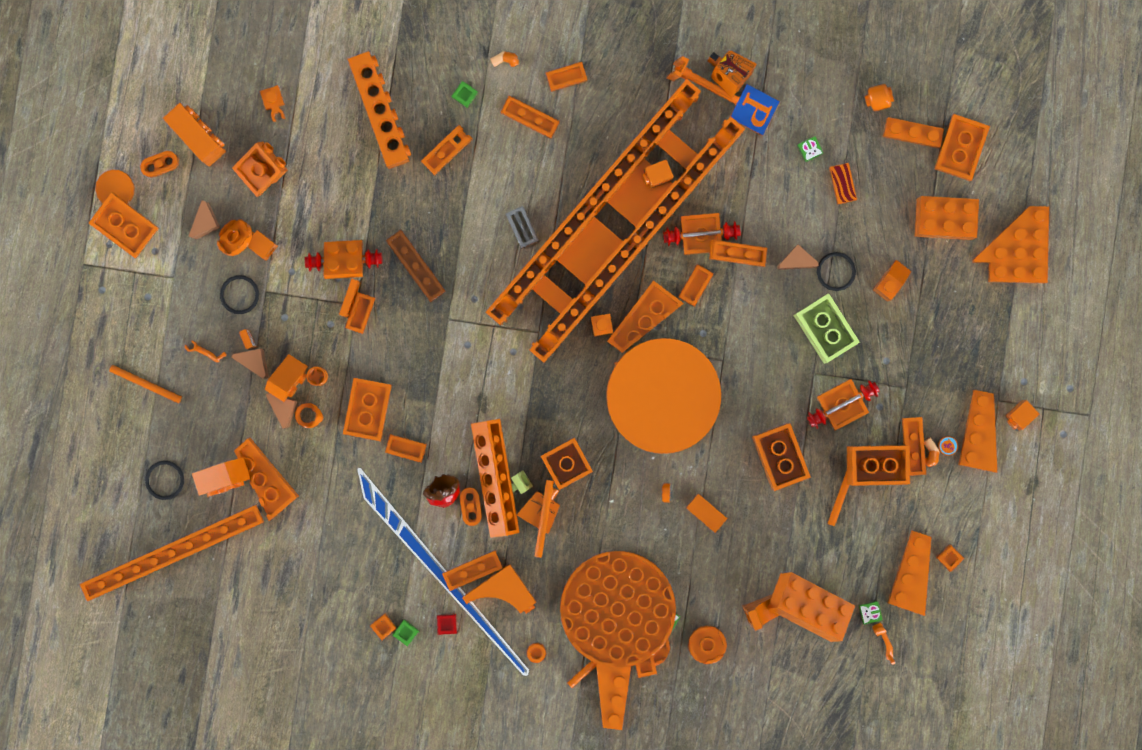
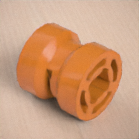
(315, 374)

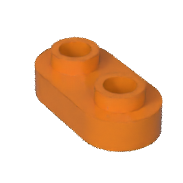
(160, 164)
(469, 506)

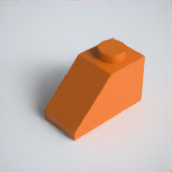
(892, 281)

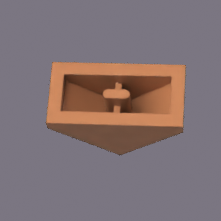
(204, 222)
(798, 259)
(254, 361)
(283, 410)

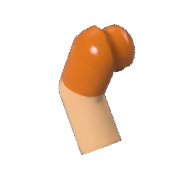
(505, 56)
(933, 456)

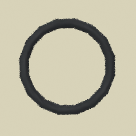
(831, 255)
(234, 278)
(159, 496)

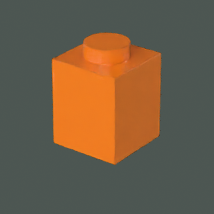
(657, 174)
(262, 245)
(602, 325)
(1021, 415)

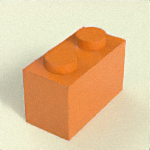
(286, 378)

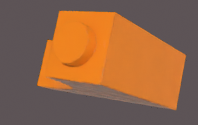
(505, 586)
(757, 612)

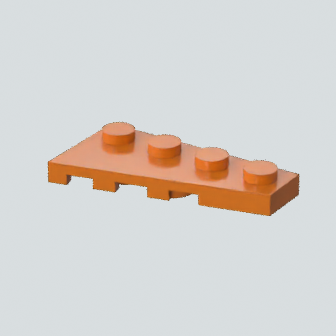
(646, 314)
(980, 434)
(268, 483)
(912, 576)
(613, 694)

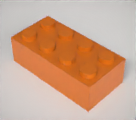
(811, 607)

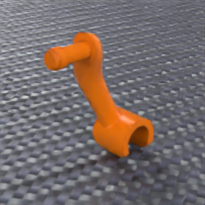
(212, 356)
(880, 630)

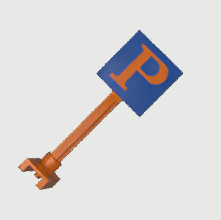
(751, 109)

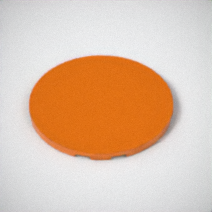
(663, 395)
(618, 609)

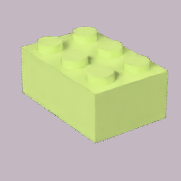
(826, 328)

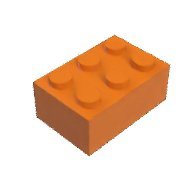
(195, 134)
(946, 218)
(781, 456)
(878, 465)

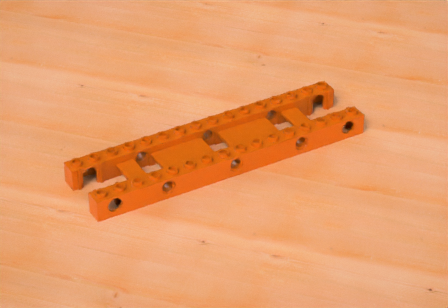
(589, 246)

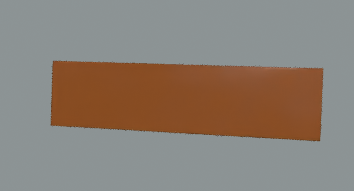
(415, 266)

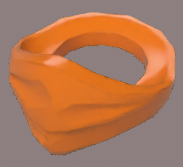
(319, 416)

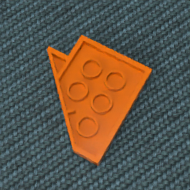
(1020, 249)

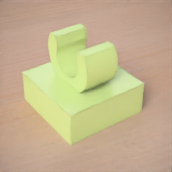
(521, 482)

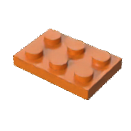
(962, 147)
(123, 225)
(367, 409)

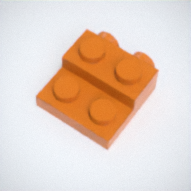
(260, 168)

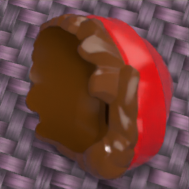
(442, 491)

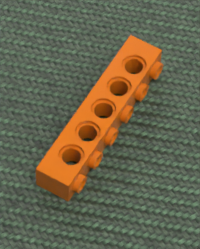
(359, 65)
(495, 478)

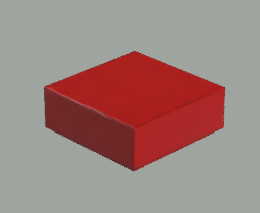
(446, 624)

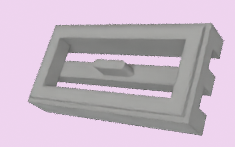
(515, 212)

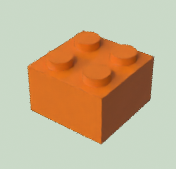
(566, 463)
(221, 477)

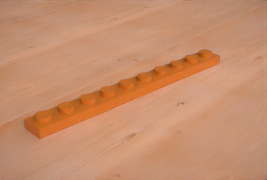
(171, 553)

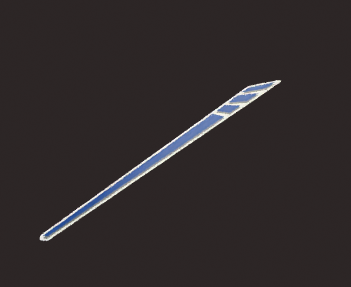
(410, 539)

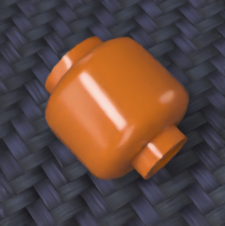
(879, 97)

